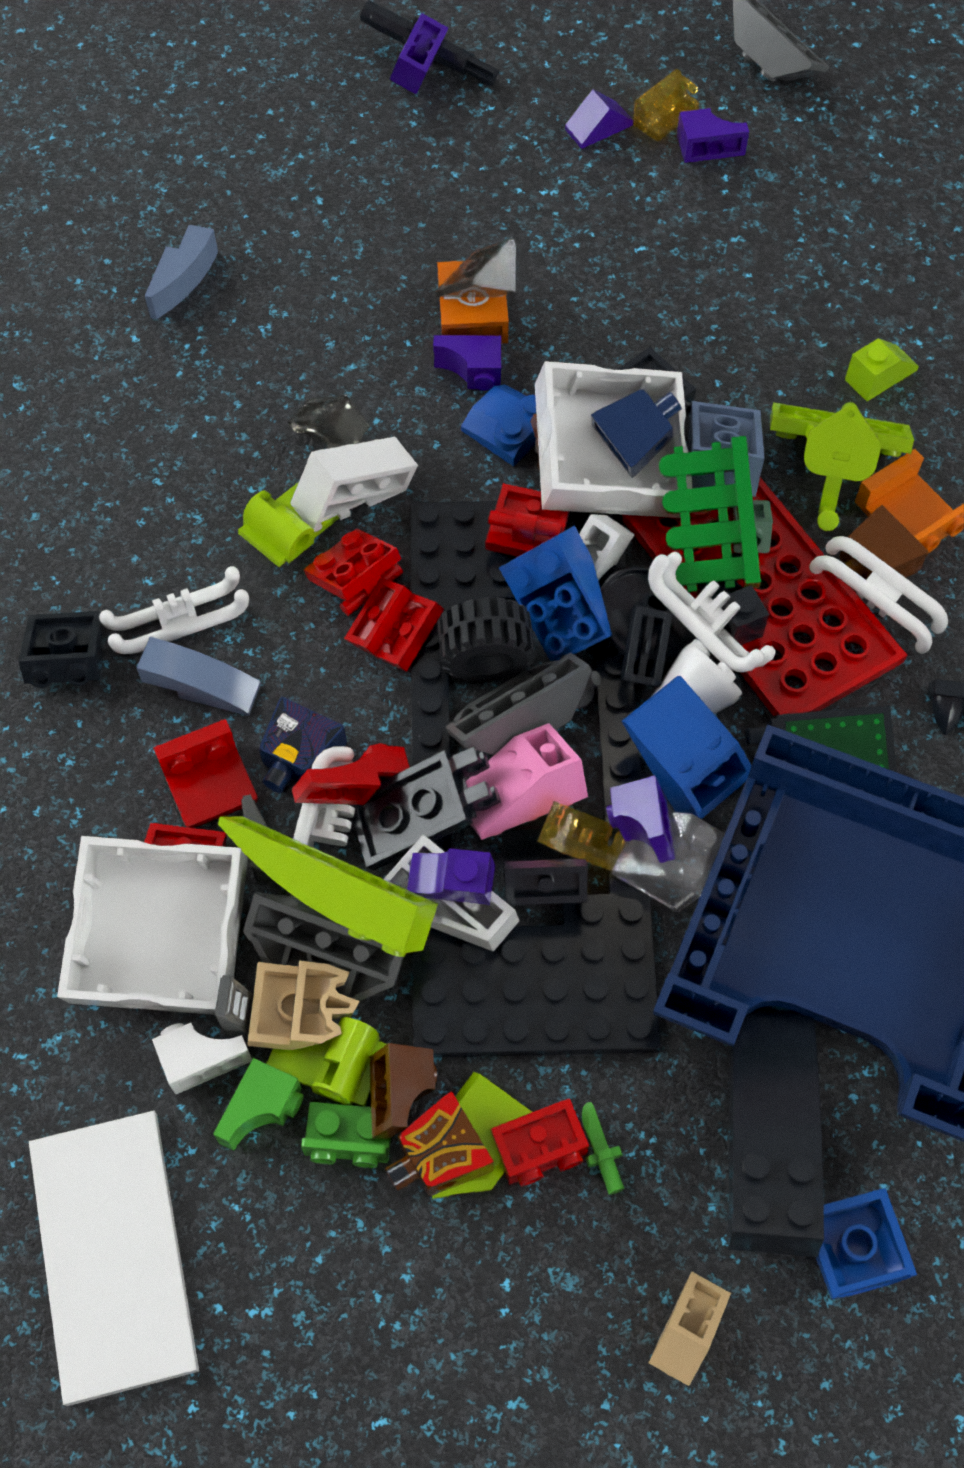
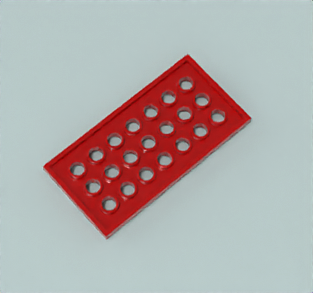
(836, 599)

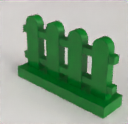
(713, 498)

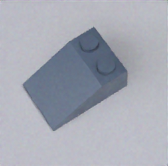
(718, 424)

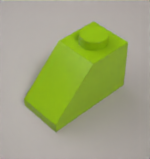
(878, 368)

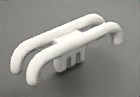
(883, 589)
(177, 615)
(704, 615)
(319, 821)

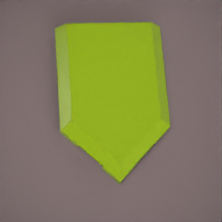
(485, 1108)

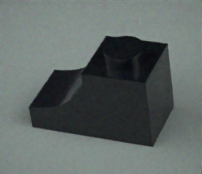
(752, 616)

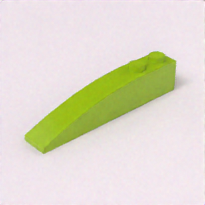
(337, 889)

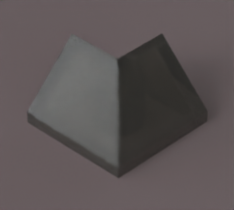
(484, 273)

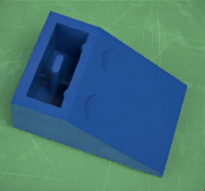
(561, 594)
(687, 749)

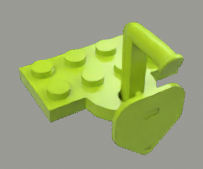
(839, 447)

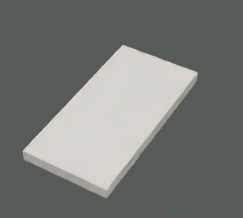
(112, 1259)

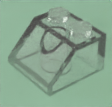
(678, 880)

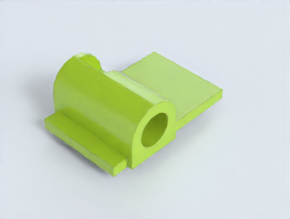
(277, 528)
(318, 1066)

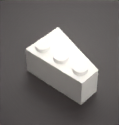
(349, 477)
(471, 922)

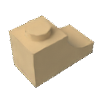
(690, 1329)

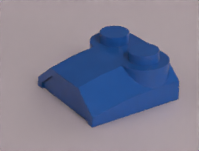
(503, 423)
(862, 1246)

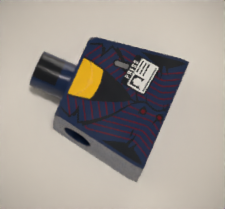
(295, 741)

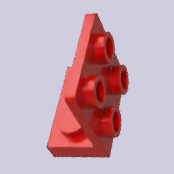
(205, 773)

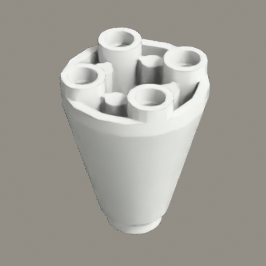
(709, 681)

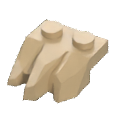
(297, 1005)

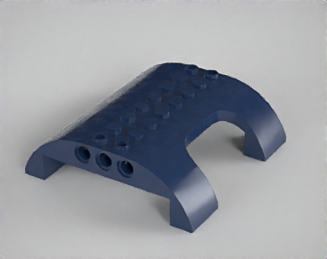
(842, 907)

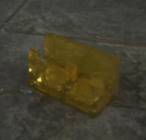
(660, 106)
(581, 836)

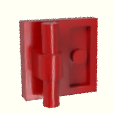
(520, 522)
(354, 568)

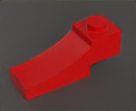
(354, 781)

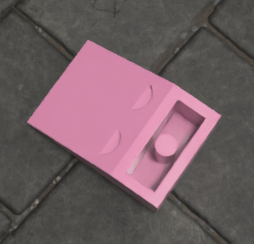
(529, 777)

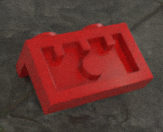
(540, 1143)

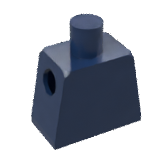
(636, 428)

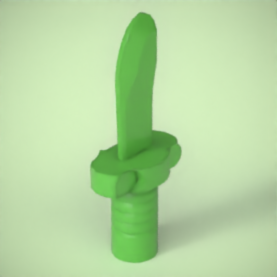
(603, 1155)

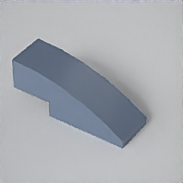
(181, 270)
(197, 677)

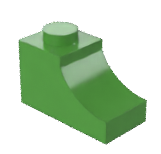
(261, 1099)

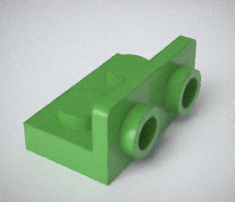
(343, 1134)

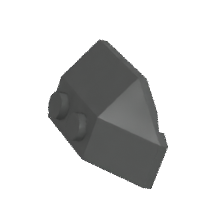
(772, 44)
(523, 703)
(292, 932)

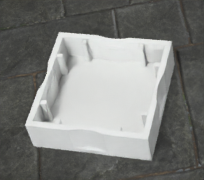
(576, 463)
(152, 925)

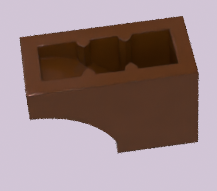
(397, 1080)

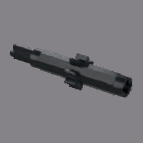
(448, 52)

